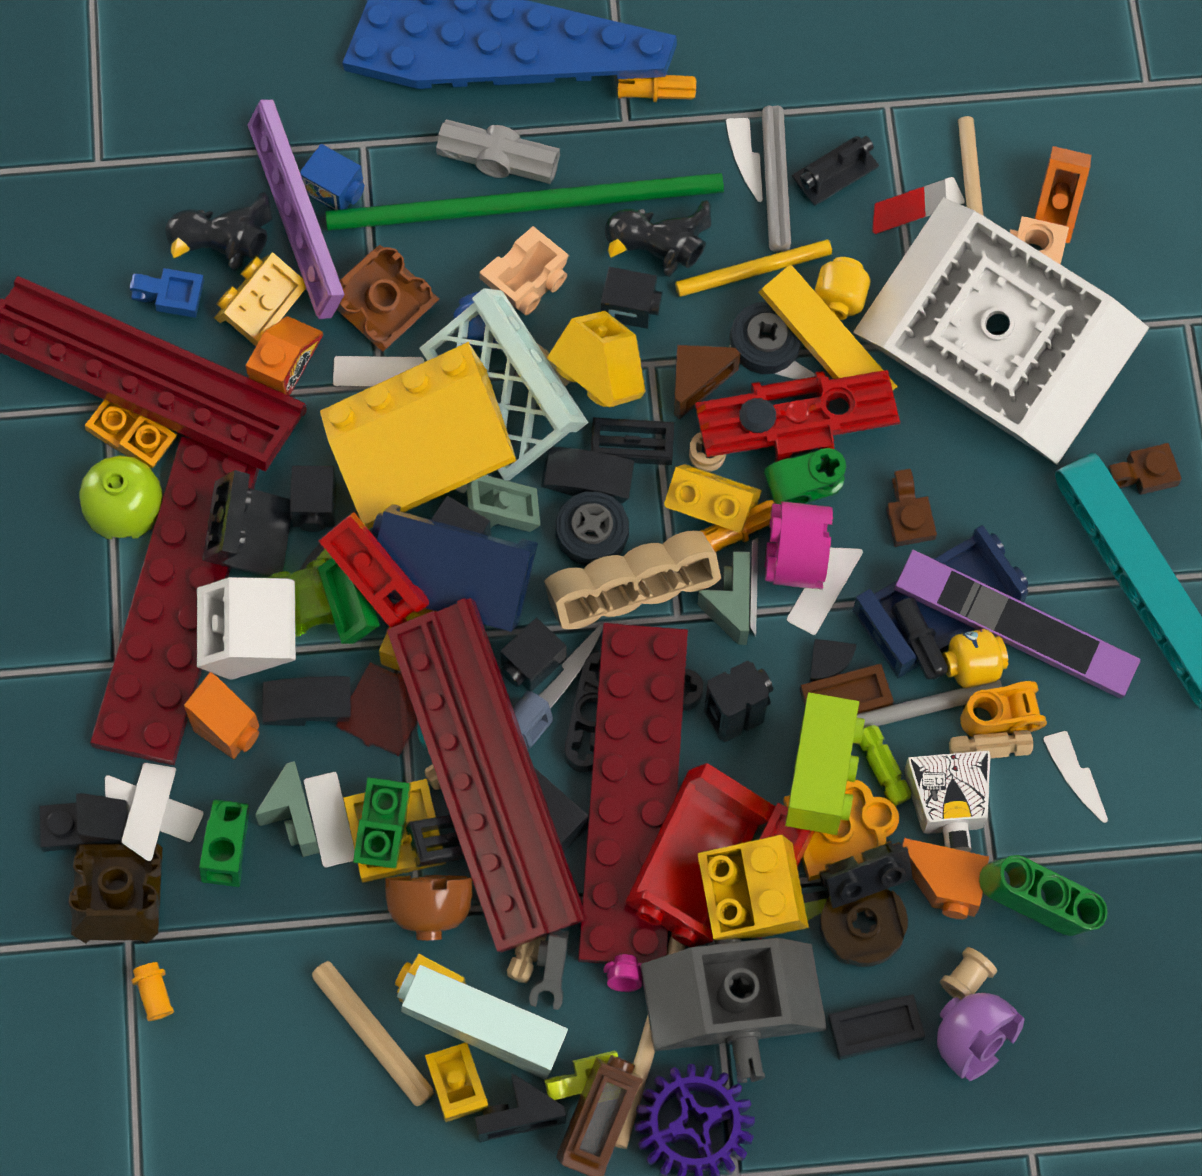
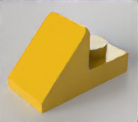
(456, 1082)

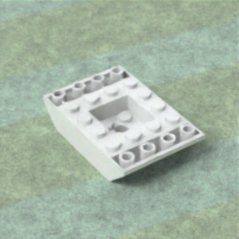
(1039, 374)

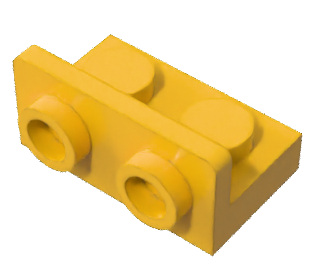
(261, 298)
(711, 497)

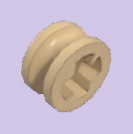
(699, 459)

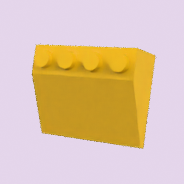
(418, 434)

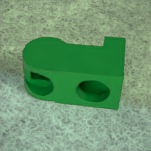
(224, 843)

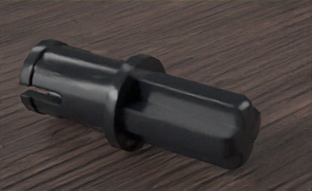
(920, 638)

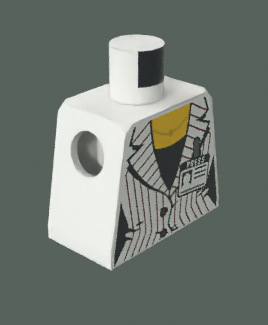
(950, 794)

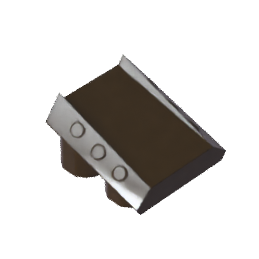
(115, 893)

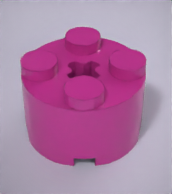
(800, 545)

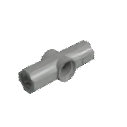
(498, 151)

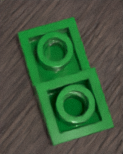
(382, 823)

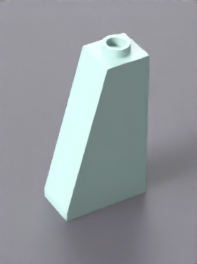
(482, 1020)

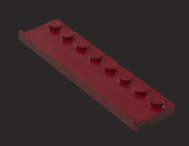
(146, 374)
(486, 775)

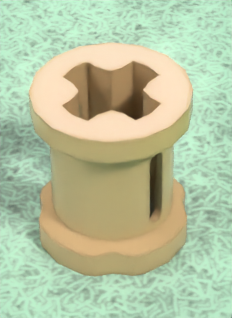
(968, 974)

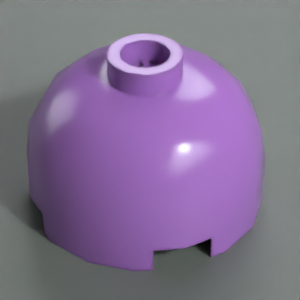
(975, 1031)

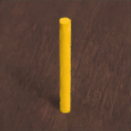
(753, 268)

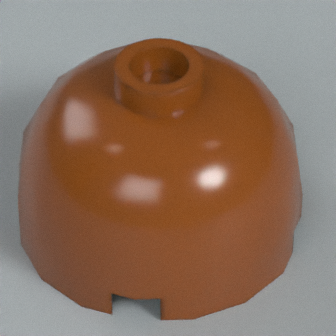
(428, 903)

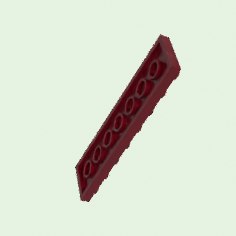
(158, 648)
(630, 783)

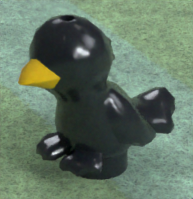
(231, 233)
(669, 240)

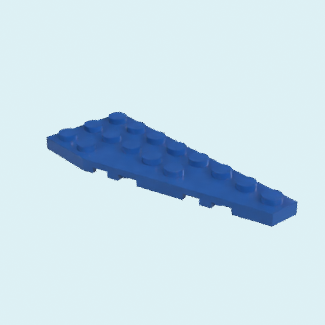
(498, 42)

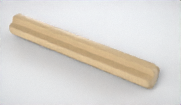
(372, 1033)

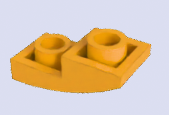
(130, 433)

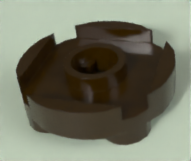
(860, 948)

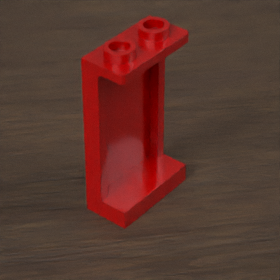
(705, 816)

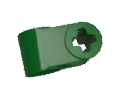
(800, 477)

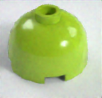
(120, 497)

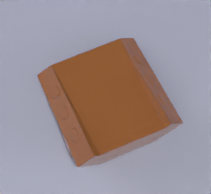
(384, 296)

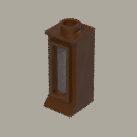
(599, 1116)

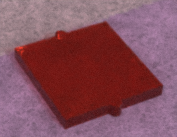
(381, 711)

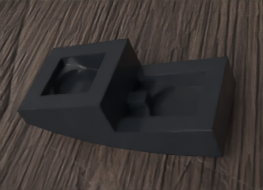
(582, 471)
(306, 699)

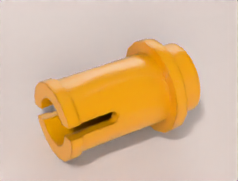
(152, 991)

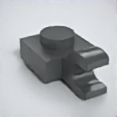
(552, 957)

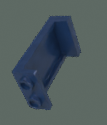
(978, 558)
(458, 565)

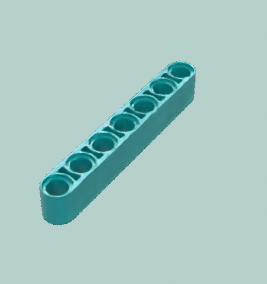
(1137, 566)

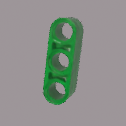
(1025, 897)

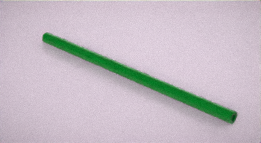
(524, 201)

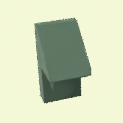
(504, 502)
(731, 606)
(288, 801)

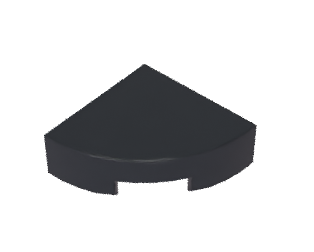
(830, 658)

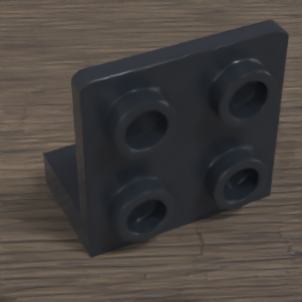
(247, 527)

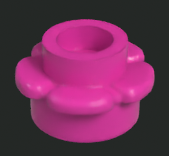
(624, 973)

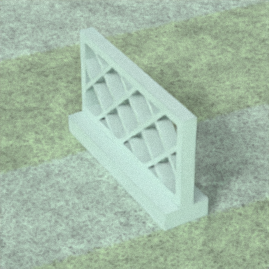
(530, 364)

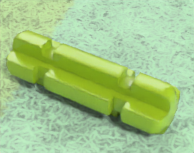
(884, 765)

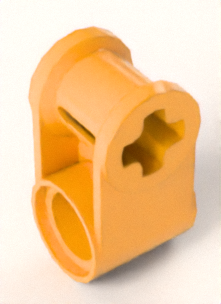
(1009, 706)

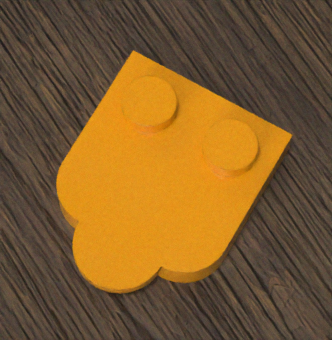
(868, 827)

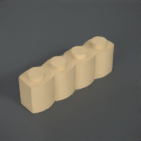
(622, 583)

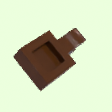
(1148, 468)
(910, 516)

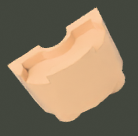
(527, 270)

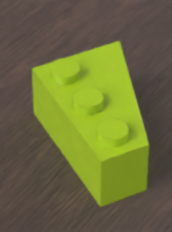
(824, 764)

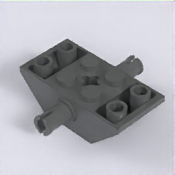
(694, 1006)

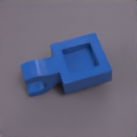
(174, 293)

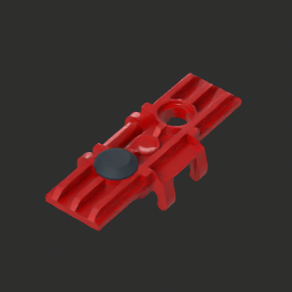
(799, 425)

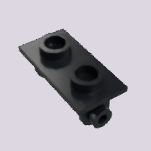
(836, 169)
(881, 869)

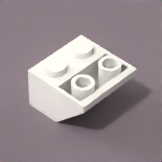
(245, 625)

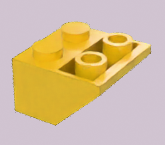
(600, 358)
(753, 889)

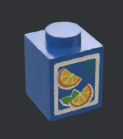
(332, 178)

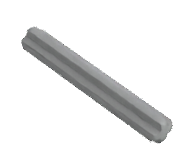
(776, 178)

